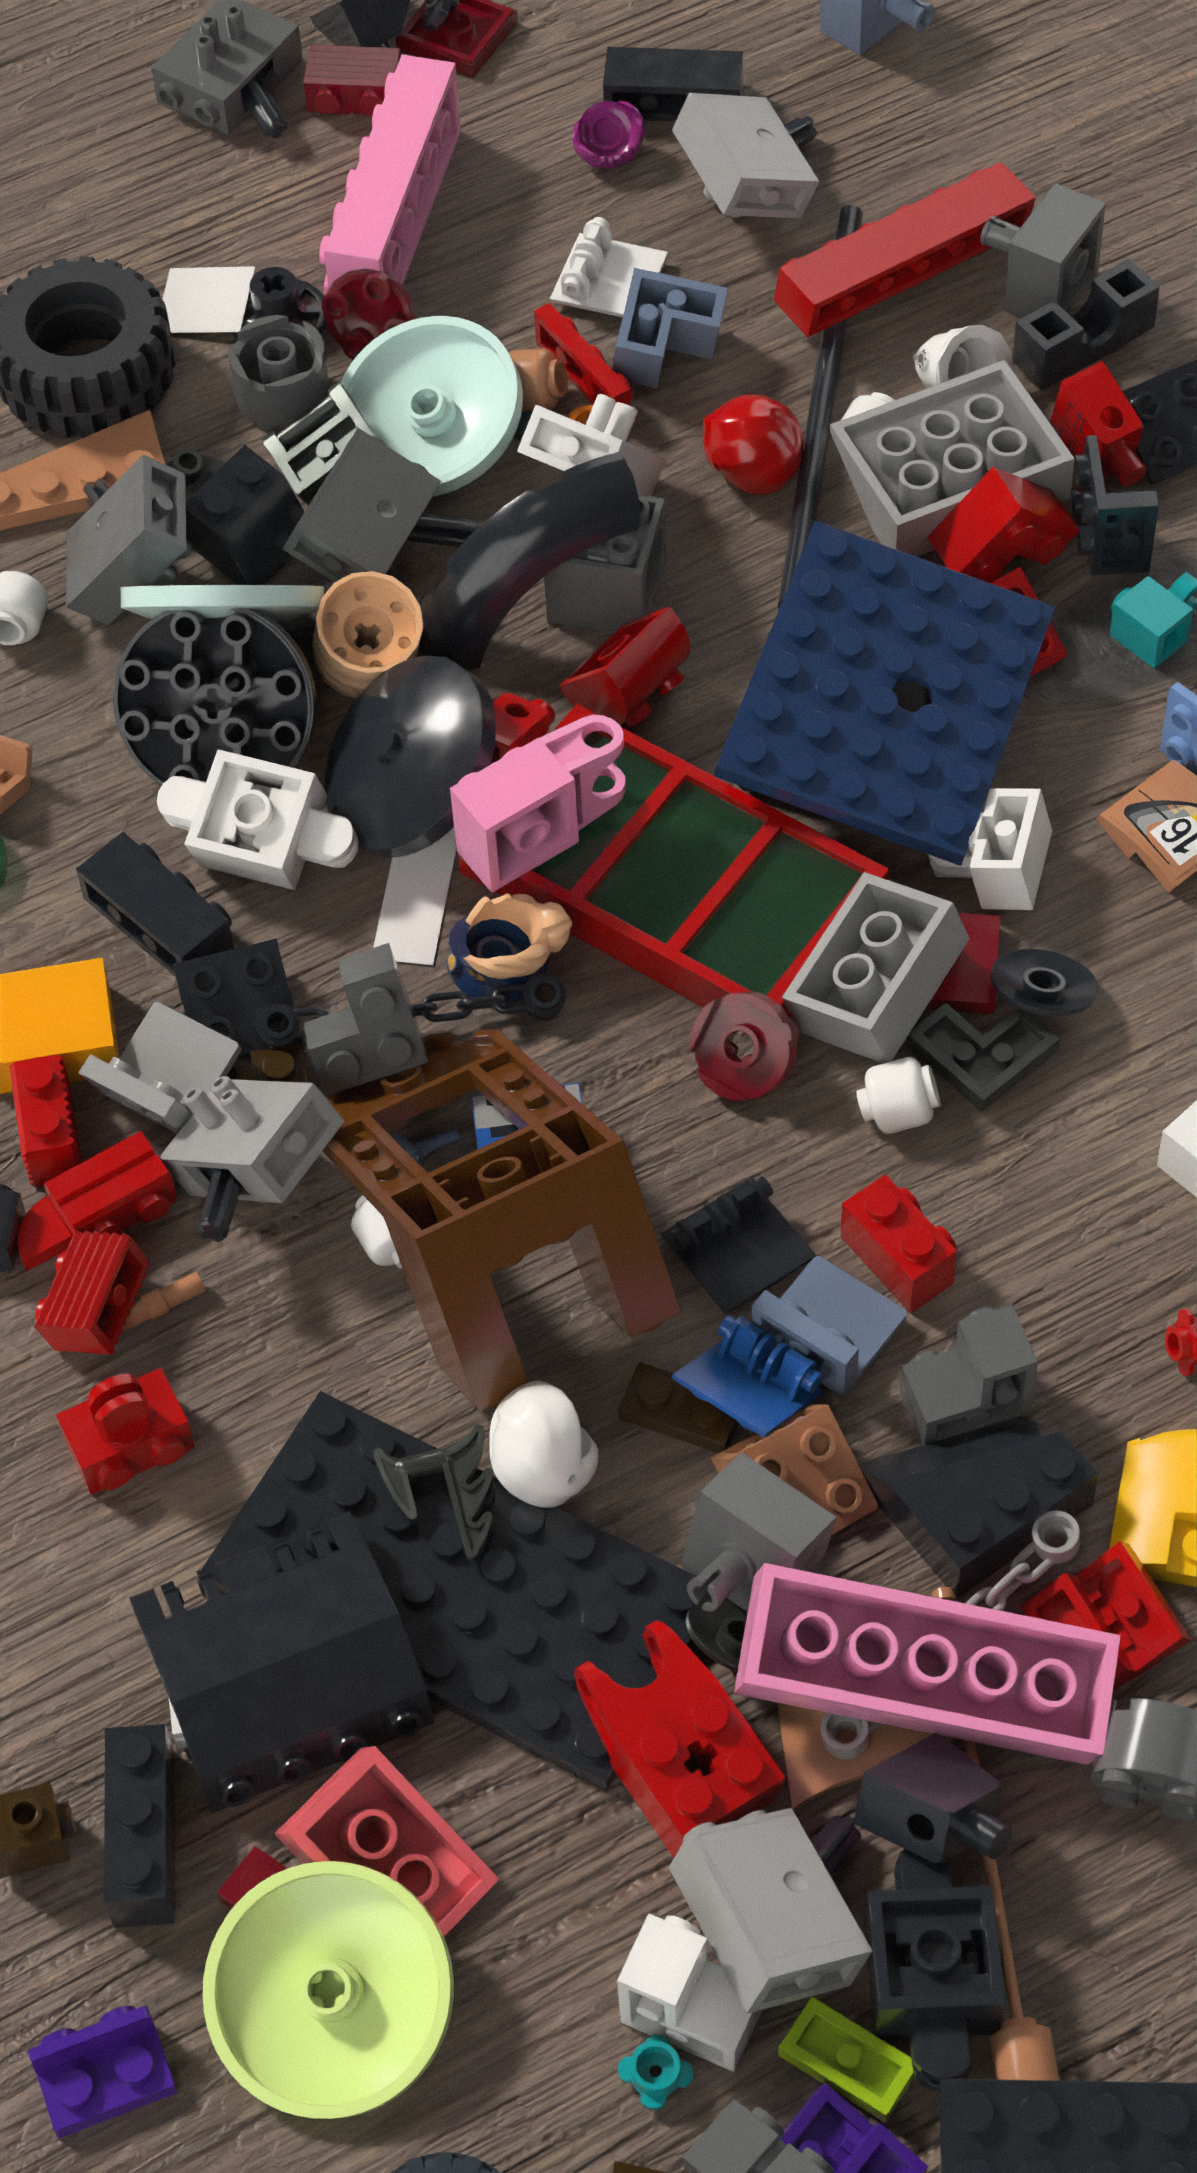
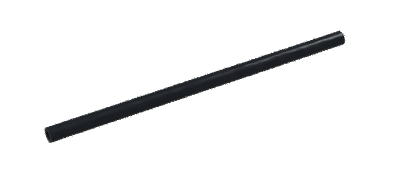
(817, 425)

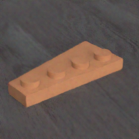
(55, 481)

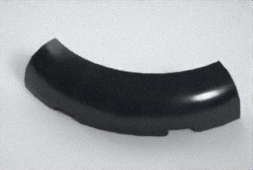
(520, 549)

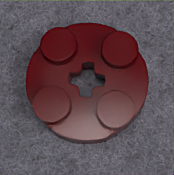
(773, 1039)

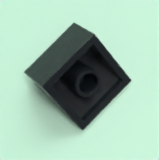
(244, 519)

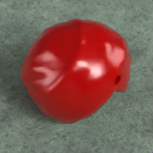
(754, 443)

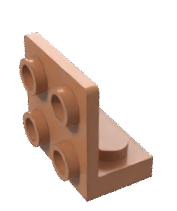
(814, 1460)

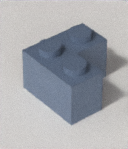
(665, 315)

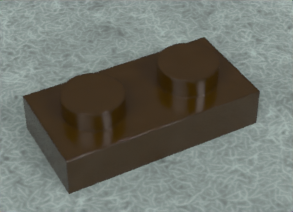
(671, 1409)

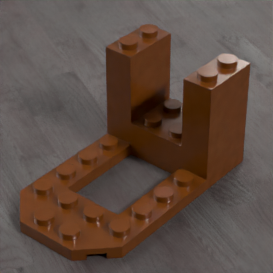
(492, 1207)

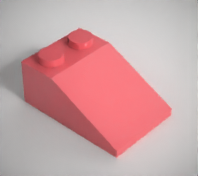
(383, 1823)

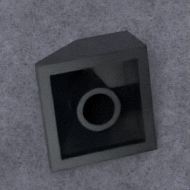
(362, 22)

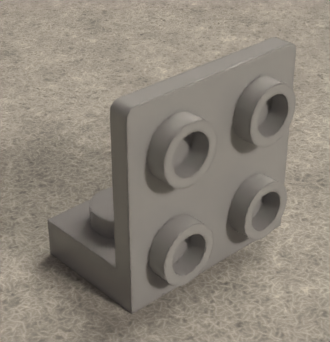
(162, 1064)

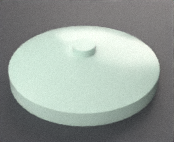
(439, 396)
(215, 601)

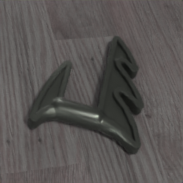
(459, 1466)

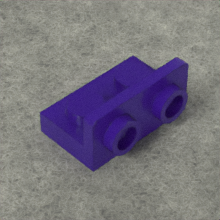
(102, 2069)

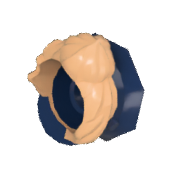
(505, 943)

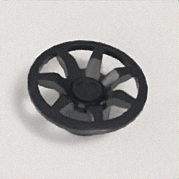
(280, 293)

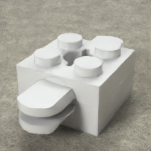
(263, 800)

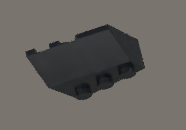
(978, 1493)

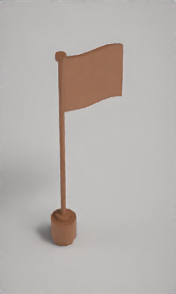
(1021, 2046)

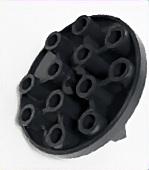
(212, 687)

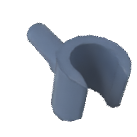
(424, 1147)

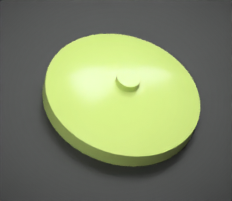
(328, 1990)

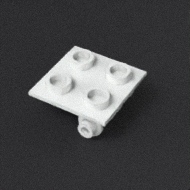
(602, 270)

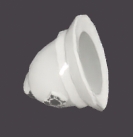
(960, 353)

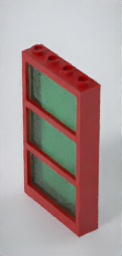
(695, 879)

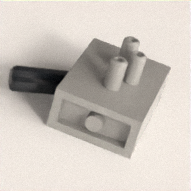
(248, 1144)

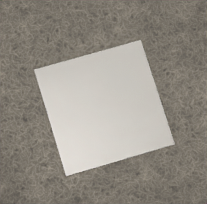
(207, 298)

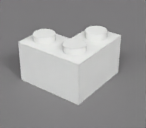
(682, 1995)

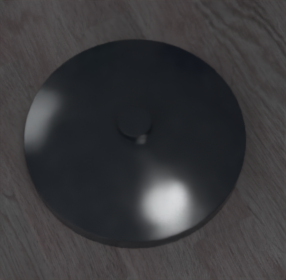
(405, 749)

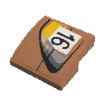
(1159, 824)

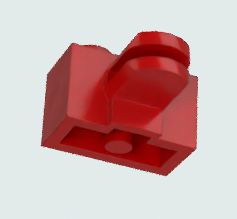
(125, 1429)

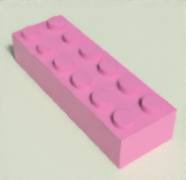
(396, 172)
(927, 1664)

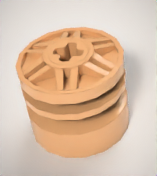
(365, 609)

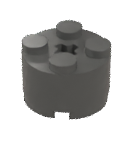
(278, 370)
(1150, 1758)

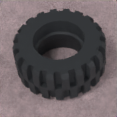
(75, 304)

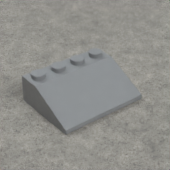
(933, 446)

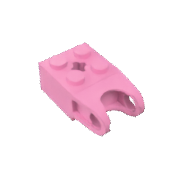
(535, 800)

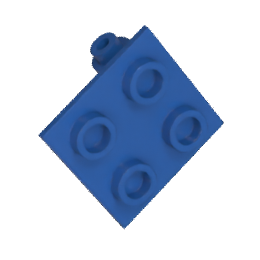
(749, 1380)

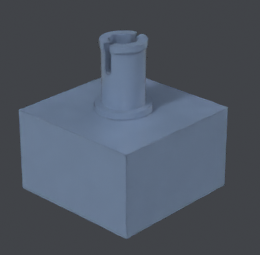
(865, 22)

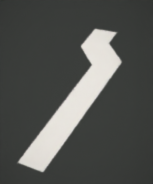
(416, 900)

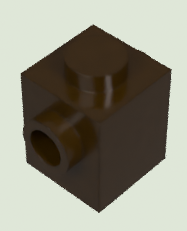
(33, 1830)

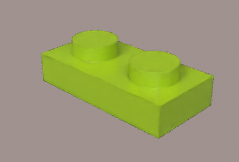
(848, 2059)

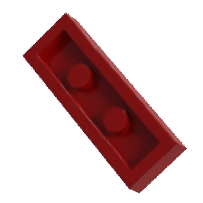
(583, 362)

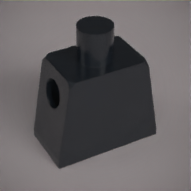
(933, 1803)

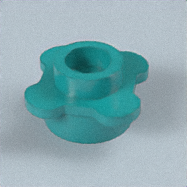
(660, 2054)

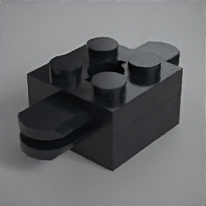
(934, 1966)

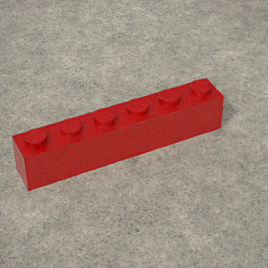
(899, 249)

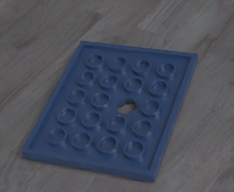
(822, 703)

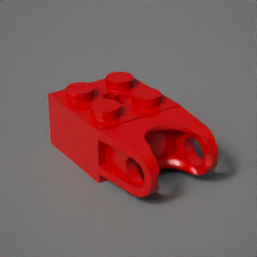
(675, 1724)

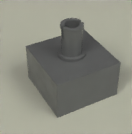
(1052, 251)
(749, 1521)

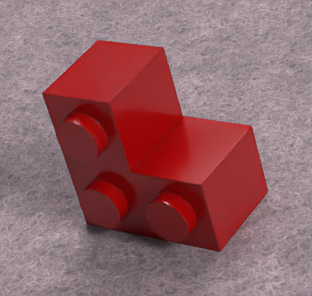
(1002, 520)

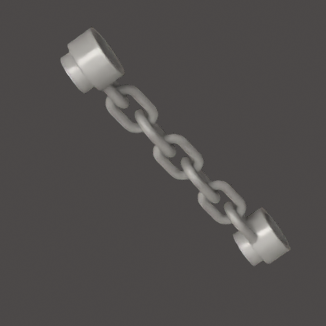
(1044, 1528)

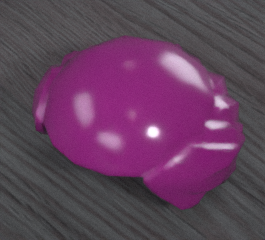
(608, 134)

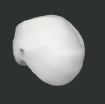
(540, 1446)

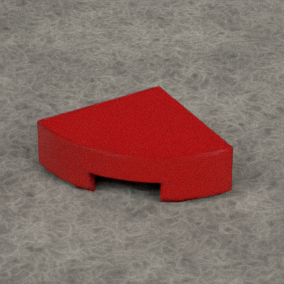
(41, 1234)

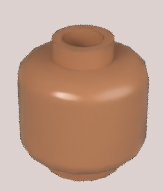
(541, 377)

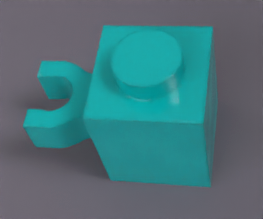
(1154, 619)

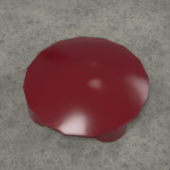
(364, 307)

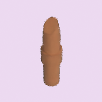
(159, 1302)

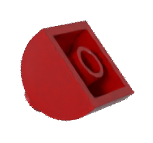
(631, 667)

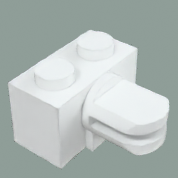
(1005, 850)

